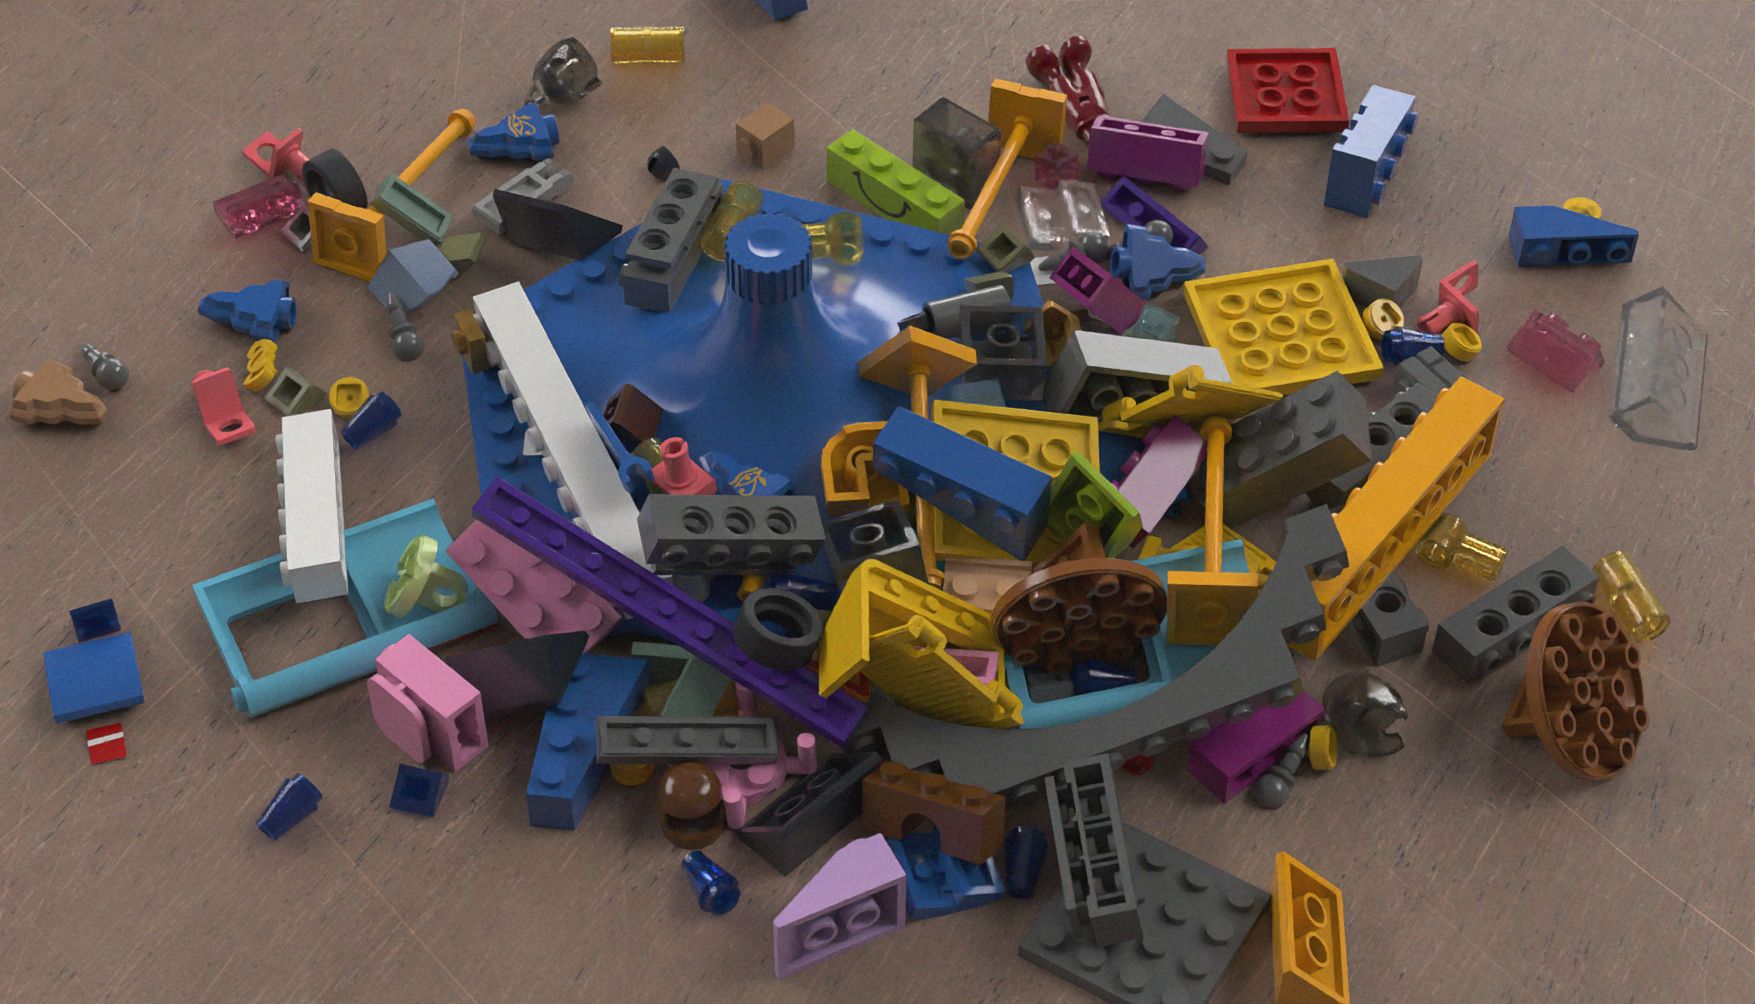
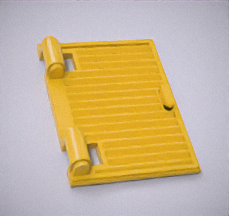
(1191, 407)
(934, 681)

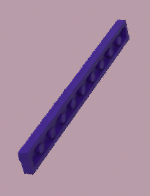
(661, 608)

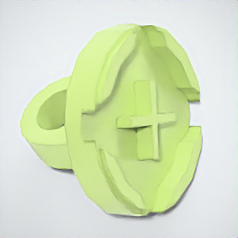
(420, 578)

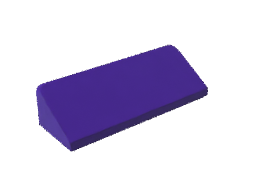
(1135, 207)

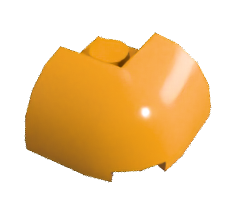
(849, 472)

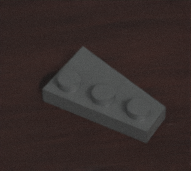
(1223, 156)

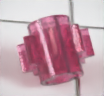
(1056, 164)

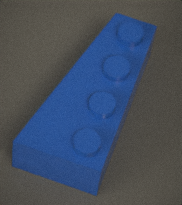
(1370, 151)
(966, 480)
(566, 759)

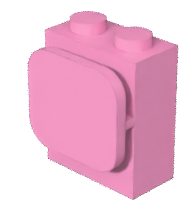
(426, 705)

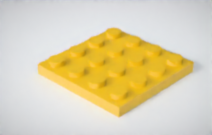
(1284, 326)
(1028, 436)

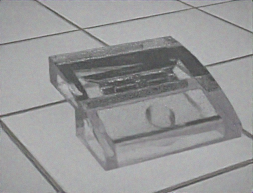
(1060, 215)

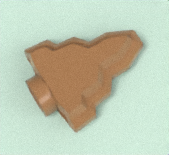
(54, 397)

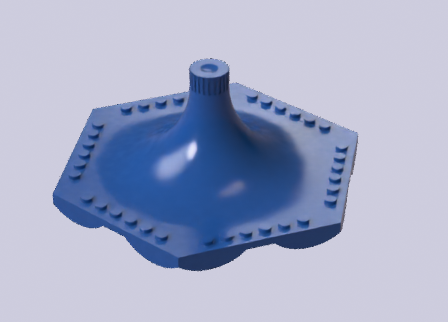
(745, 360)

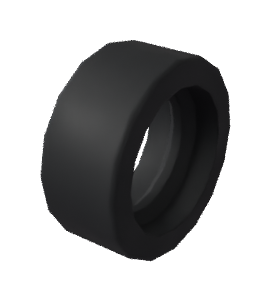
(334, 177)
(768, 648)

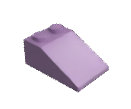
(842, 907)

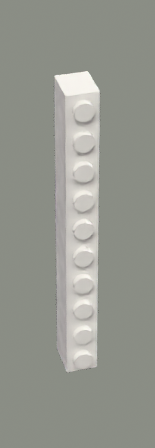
(558, 422)

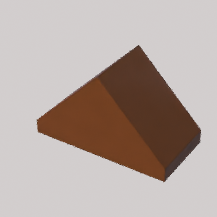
(632, 415)

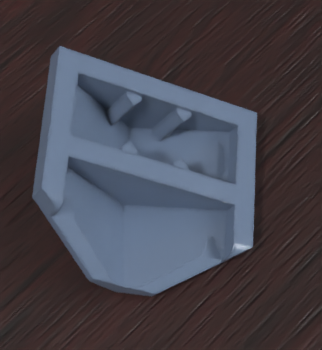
(412, 274)

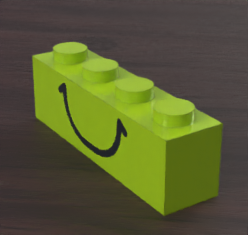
(891, 185)

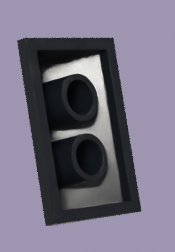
(553, 226)
(522, 672)
(810, 811)

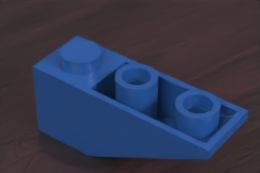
(1565, 237)

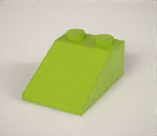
(1088, 497)

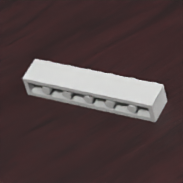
(311, 507)

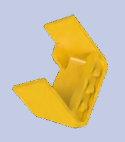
(884, 599)

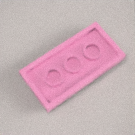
(530, 591)

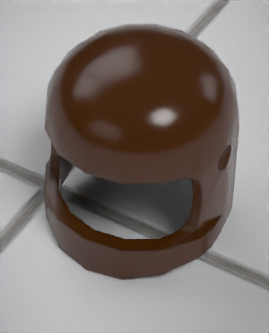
(690, 792)

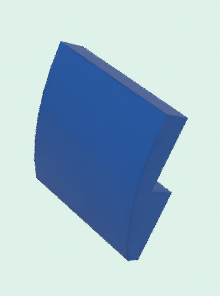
(93, 677)
(941, 882)

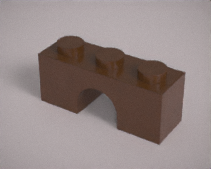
(966, 815)

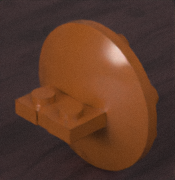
(1079, 607)
(1581, 692)

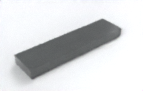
(685, 740)

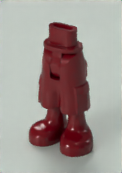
(1082, 87)

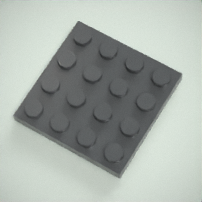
(1191, 925)

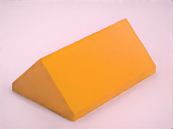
(1307, 936)

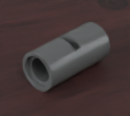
(945, 311)

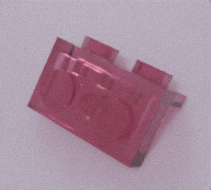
(258, 206)
(1555, 350)

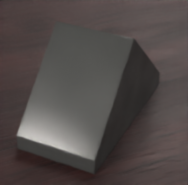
(1382, 279)

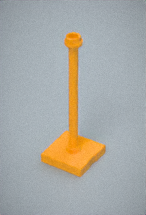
(1028, 124)
(354, 237)
(919, 366)
(1211, 602)

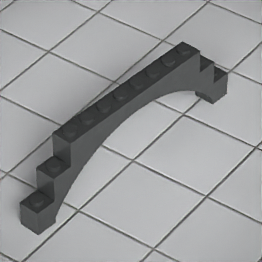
(1228, 685)

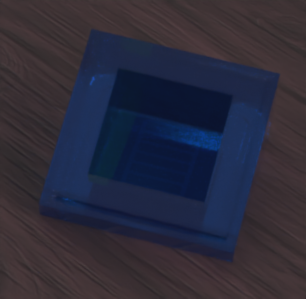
(95, 620)
(418, 790)

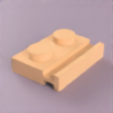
(983, 580)

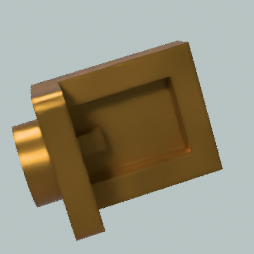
(1057, 330)
(470, 342)

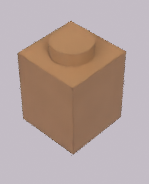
(765, 135)

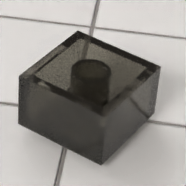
(955, 148)
(1007, 348)
(874, 534)

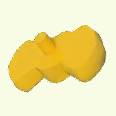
(260, 365)

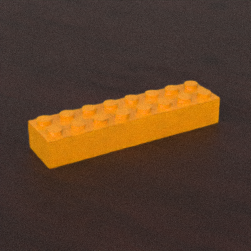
(1406, 499)

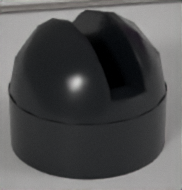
(661, 163)
(919, 320)

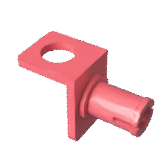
(285, 154)
(1452, 304)
(221, 405)
(679, 473)

